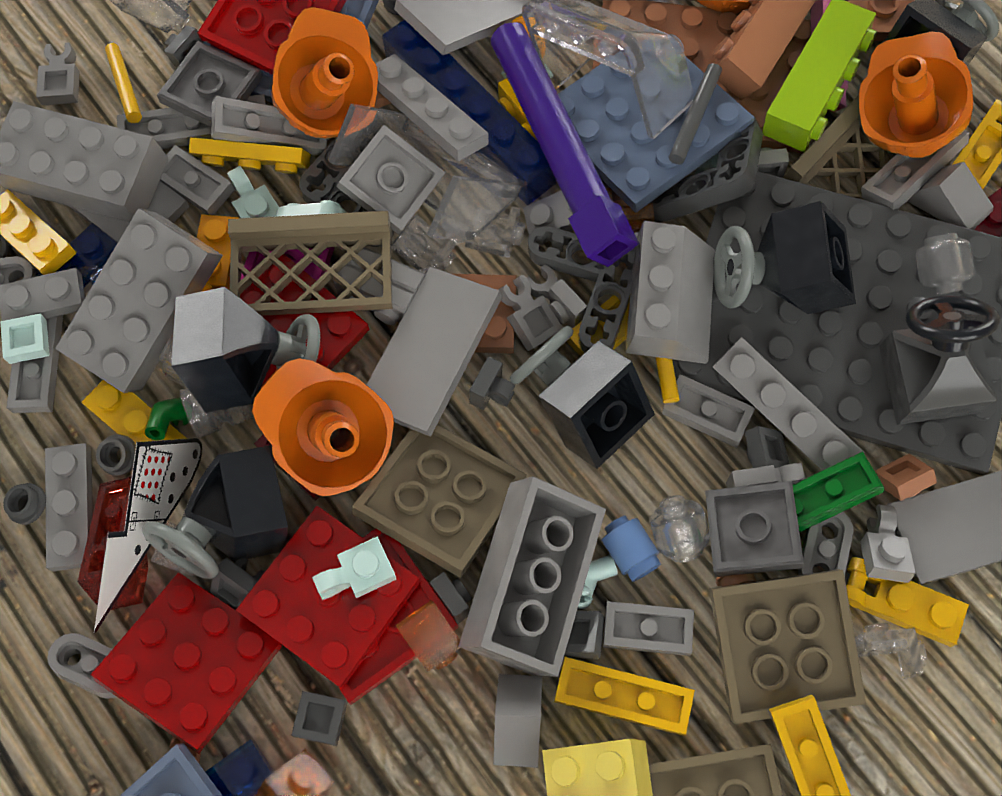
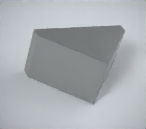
(954, 197)
(517, 720)

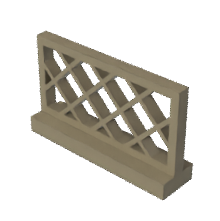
(834, 141)
(319, 233)

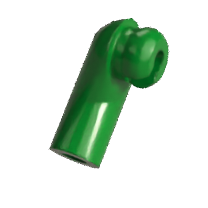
(162, 414)

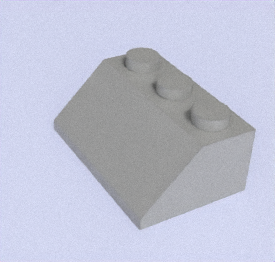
(670, 294)

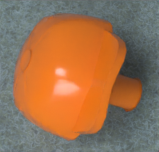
(323, 72)
(915, 95)
(323, 426)

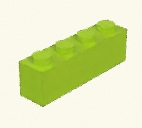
(819, 74)

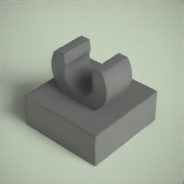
(180, 45)
(491, 385)
(232, 582)

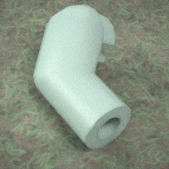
(598, 570)

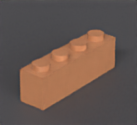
(758, 43)

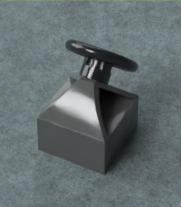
(942, 364)

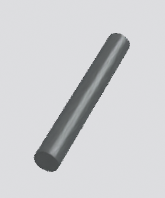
(695, 114)

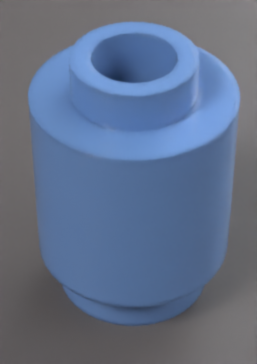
(631, 548)

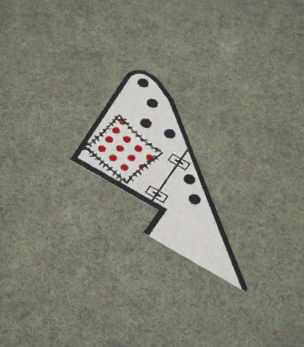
(158, 483)

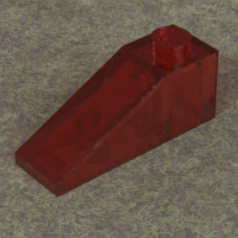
(107, 517)

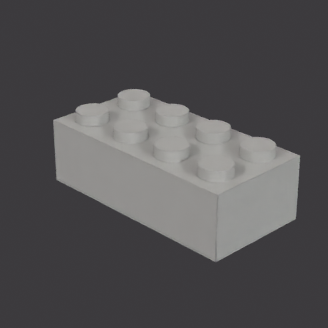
(79, 162)
(133, 301)
(533, 577)

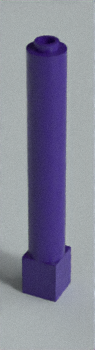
(595, 218)

